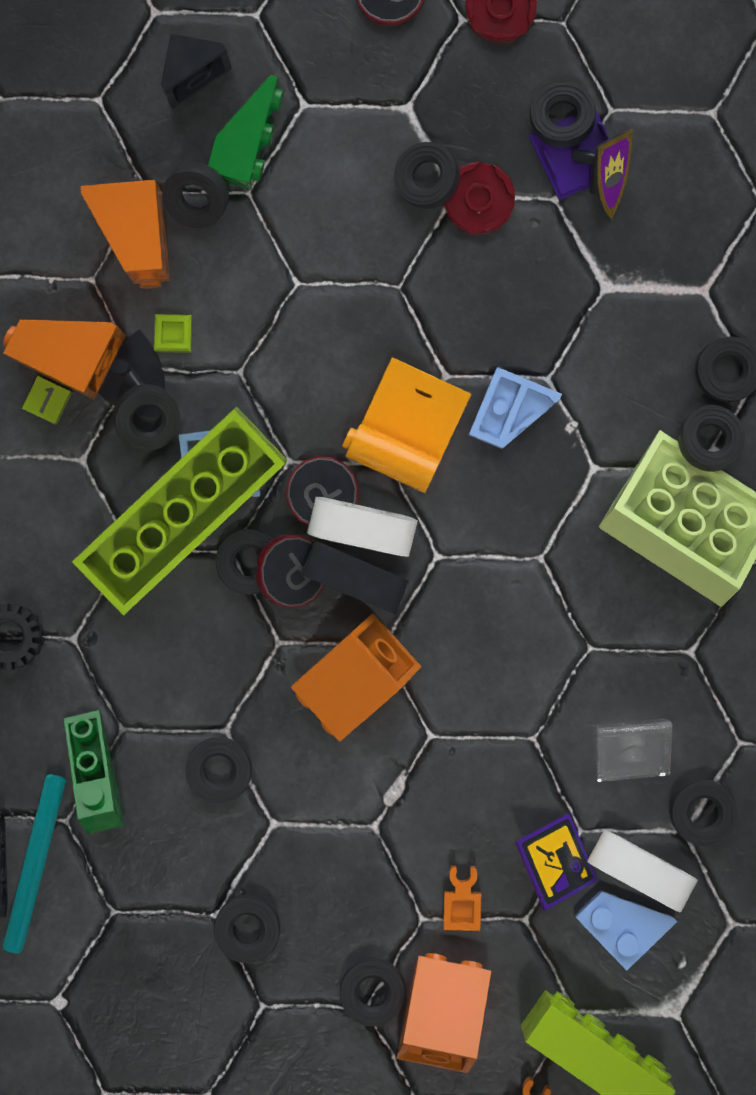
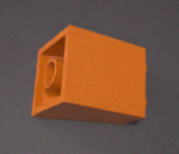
(134, 227)
(66, 351)
(356, 678)
(444, 1013)

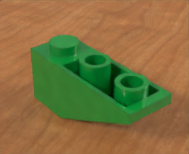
(241, 141)
(92, 773)

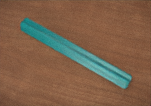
(34, 864)

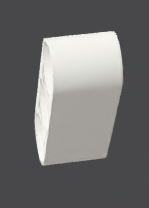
(362, 526)
(642, 870)

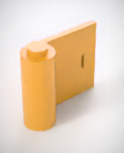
(404, 429)

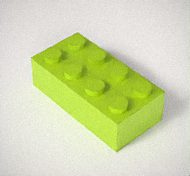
(589, 1052)

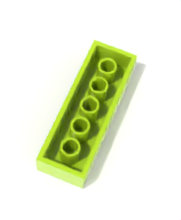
(180, 511)

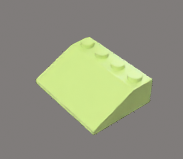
(687, 520)

